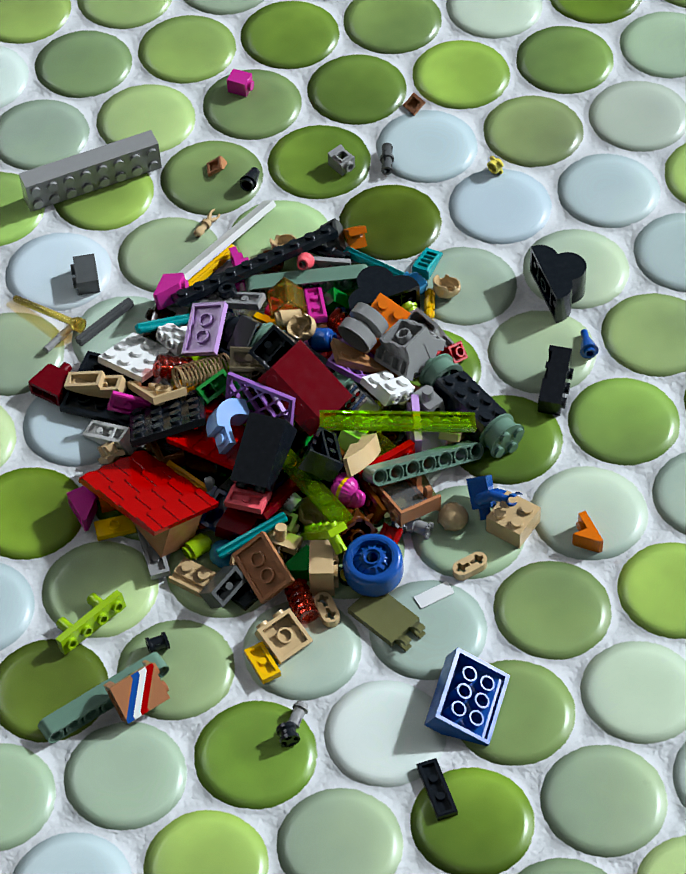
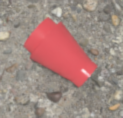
(307, 258)

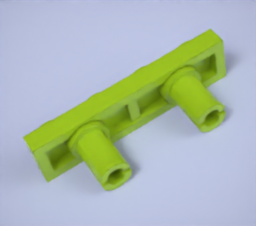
(325, 531)
(101, 613)

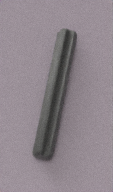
(104, 321)

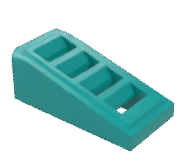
(420, 262)

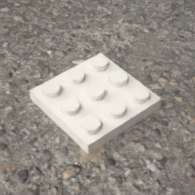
(133, 356)

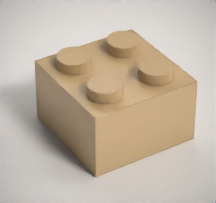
(515, 522)
(323, 567)

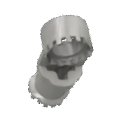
(293, 503)
(417, 526)

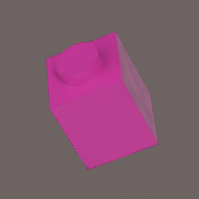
(240, 82)

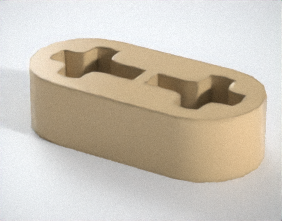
(470, 566)
(330, 608)

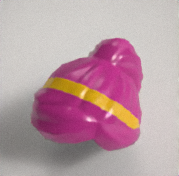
(348, 491)

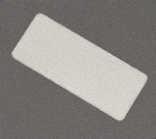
(434, 594)

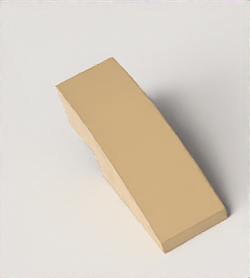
(95, 383)
(361, 454)

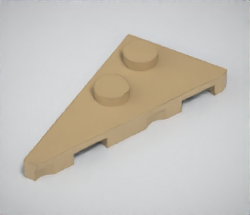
(156, 393)

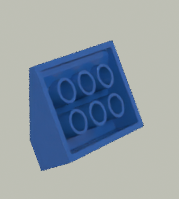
(467, 698)

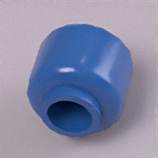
(321, 340)

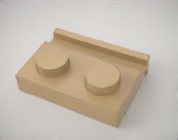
(191, 576)

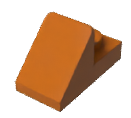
(356, 236)
(587, 534)

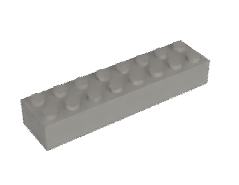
(90, 170)

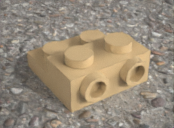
(283, 635)

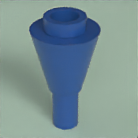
(588, 347)

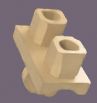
(109, 453)

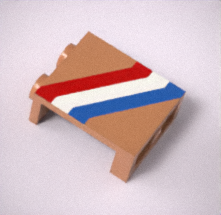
(138, 692)

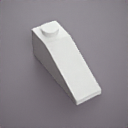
(106, 432)

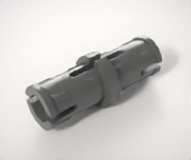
(387, 159)

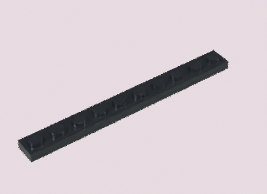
(253, 266)

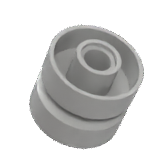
(363, 327)

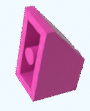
(168, 285)
(84, 505)

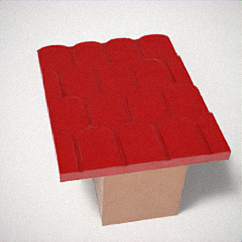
(153, 497)

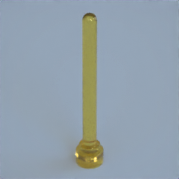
(77, 324)

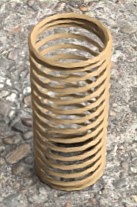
(183, 375)

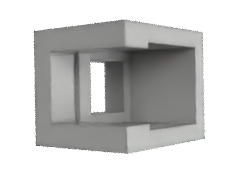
(343, 163)

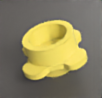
(495, 165)

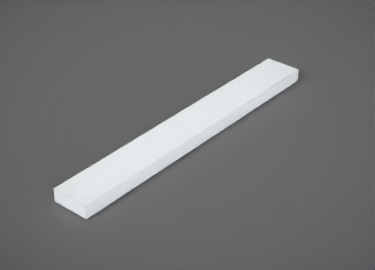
(227, 238)

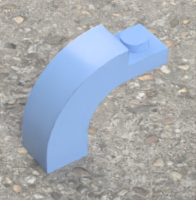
(229, 412)

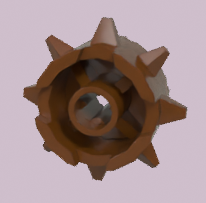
(357, 526)

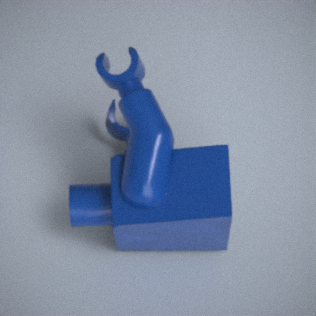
(484, 495)

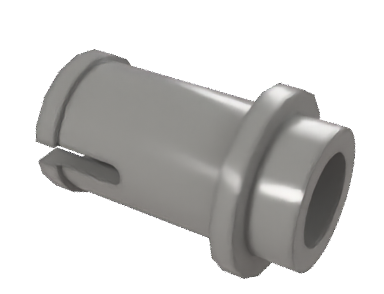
(298, 713)

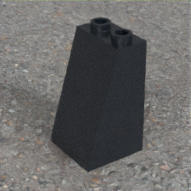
(262, 452)

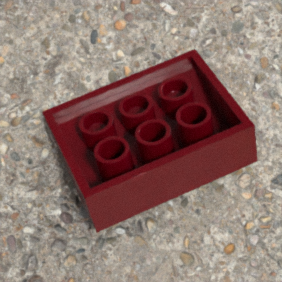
(309, 381)

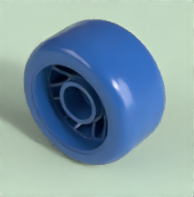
(373, 565)

